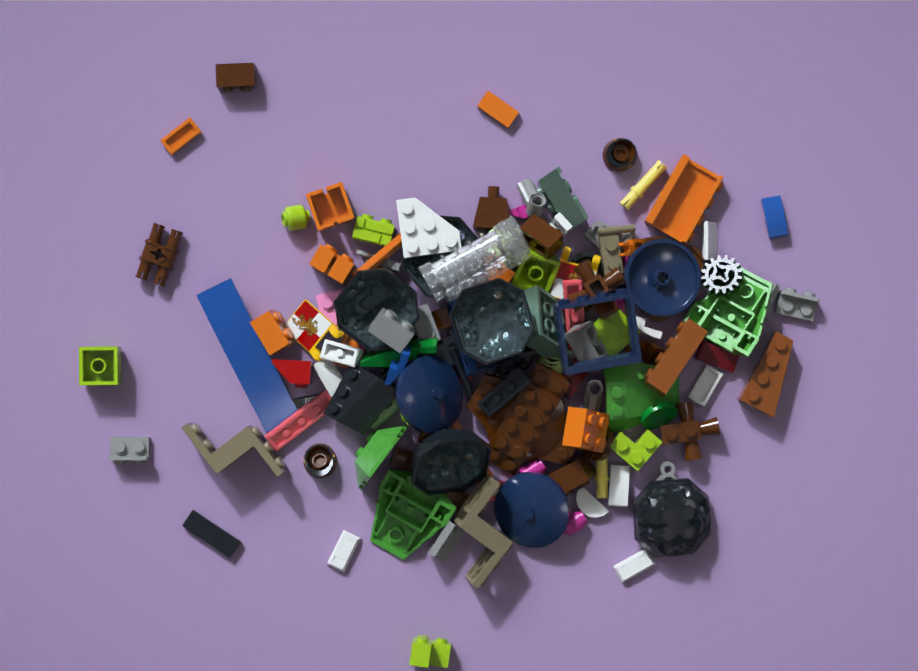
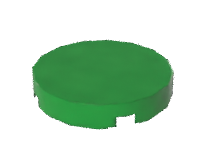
(660, 415)

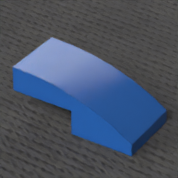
(774, 217)
(397, 366)

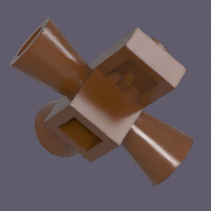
(595, 284)
(689, 431)

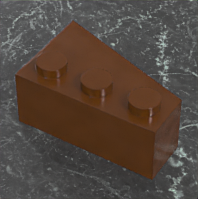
(574, 474)

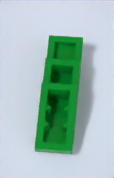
(383, 358)

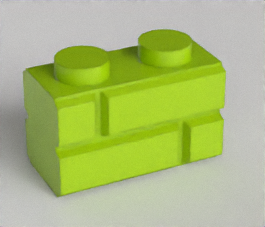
(373, 231)

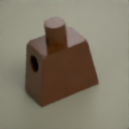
(491, 209)

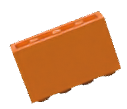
(684, 200)

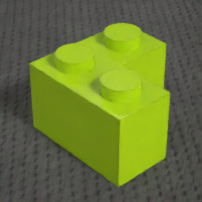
(635, 453)
(430, 652)

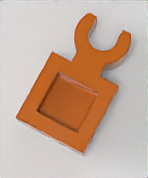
(630, 246)

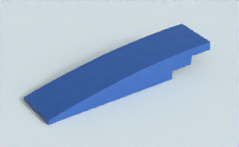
(247, 354)

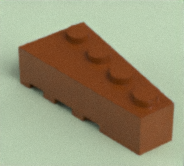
(675, 357)
(767, 377)

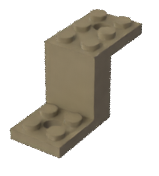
(234, 448)
(496, 541)

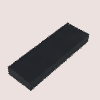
(505, 391)
(211, 533)

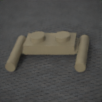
(609, 247)

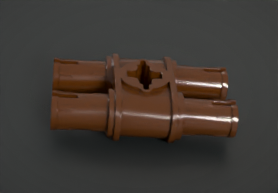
(148, 258)

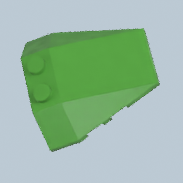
(736, 319)
(628, 395)
(375, 452)
(407, 515)

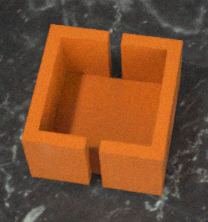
(330, 207)
(324, 260)
(273, 332)
(585, 429)

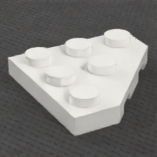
(424, 230)

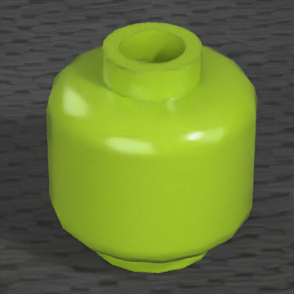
(295, 217)

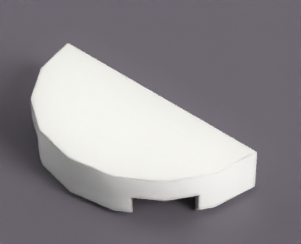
(589, 504)

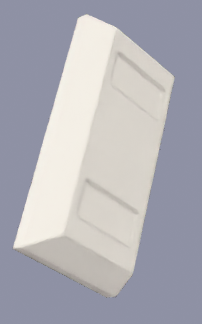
(705, 385)
(343, 551)
(634, 565)

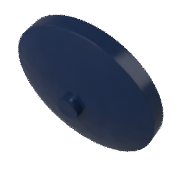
(662, 277)
(429, 394)
(532, 509)

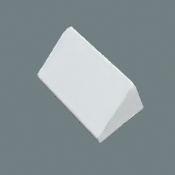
(709, 240)
(341, 353)
(328, 374)

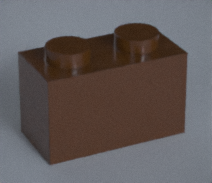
(236, 76)
(542, 236)

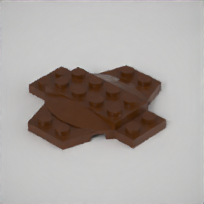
(529, 423)

